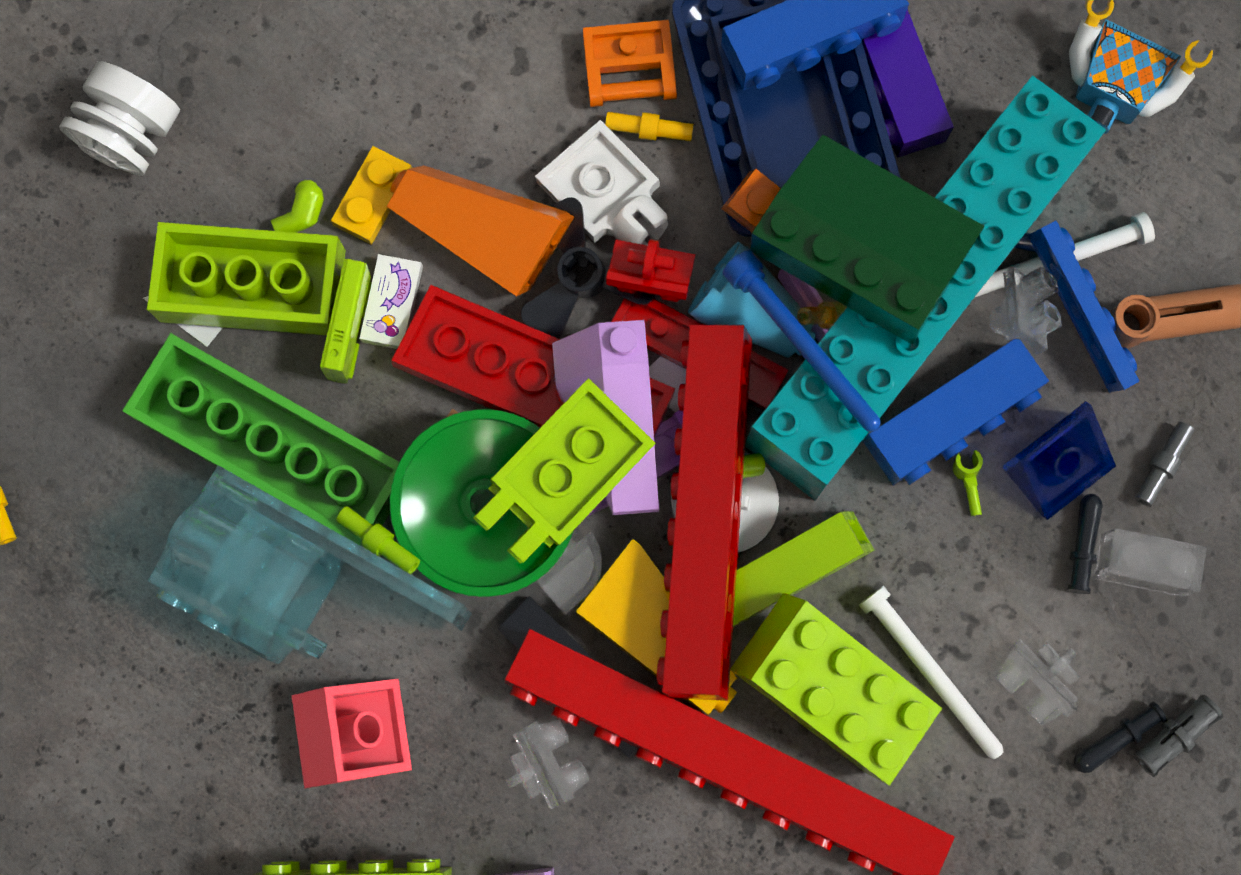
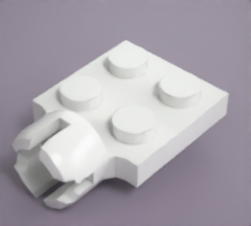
(609, 185)

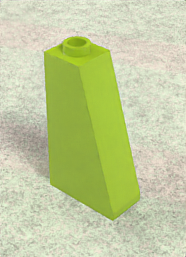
(799, 564)

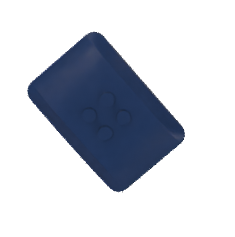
(778, 123)

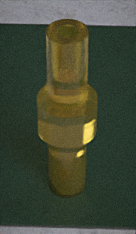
(822, 315)

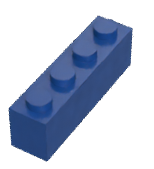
(803, 32)
(955, 412)

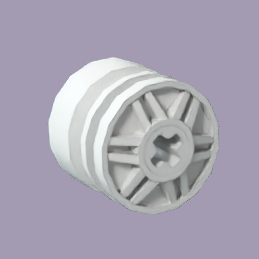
(123, 112)

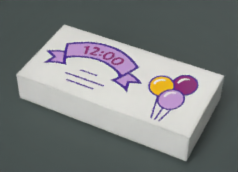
(390, 301)

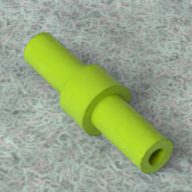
(378, 540)

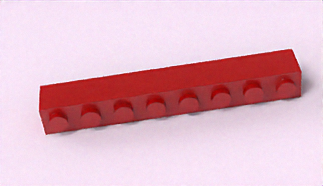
(707, 513)

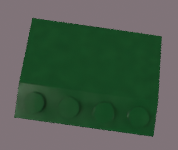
(865, 238)

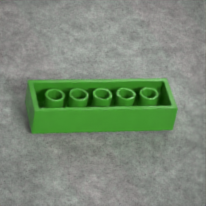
(262, 437)

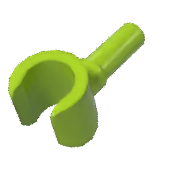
(970, 480)

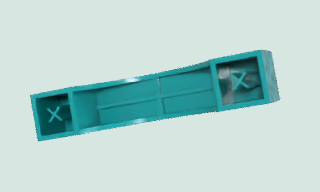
(1000, 185)

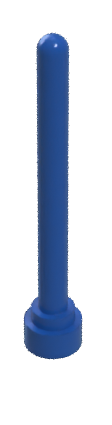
(746, 274)

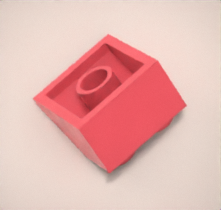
(351, 732)

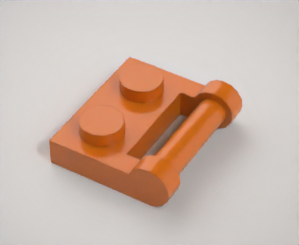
(629, 49)

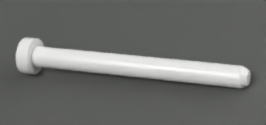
(1139, 229)
(931, 671)

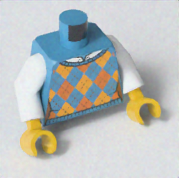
(1124, 72)

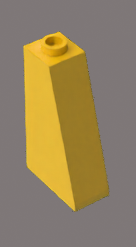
(628, 612)

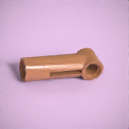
(1219, 305)

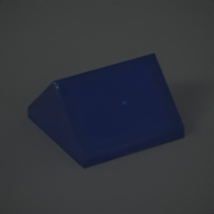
(1062, 462)

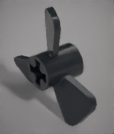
(553, 307)

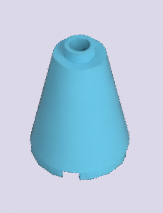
(723, 305)

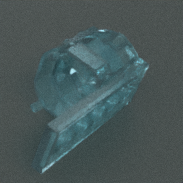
(268, 568)

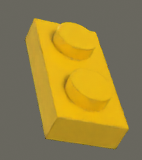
(365, 202)

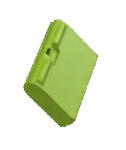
(349, 307)

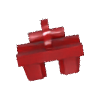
(650, 270)

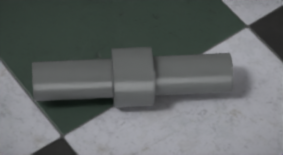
(1164, 464)

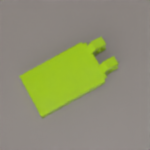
(565, 469)

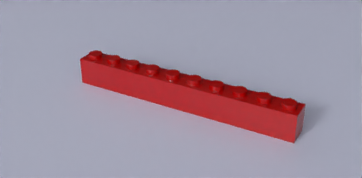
(726, 759)

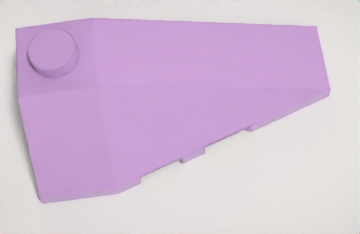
(618, 364)

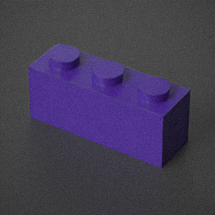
(907, 90)

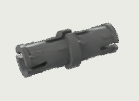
(1178, 735)

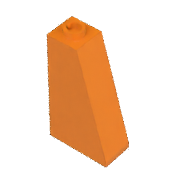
(482, 225)

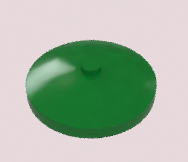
(445, 485)

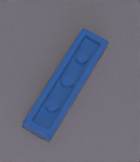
(1091, 320)

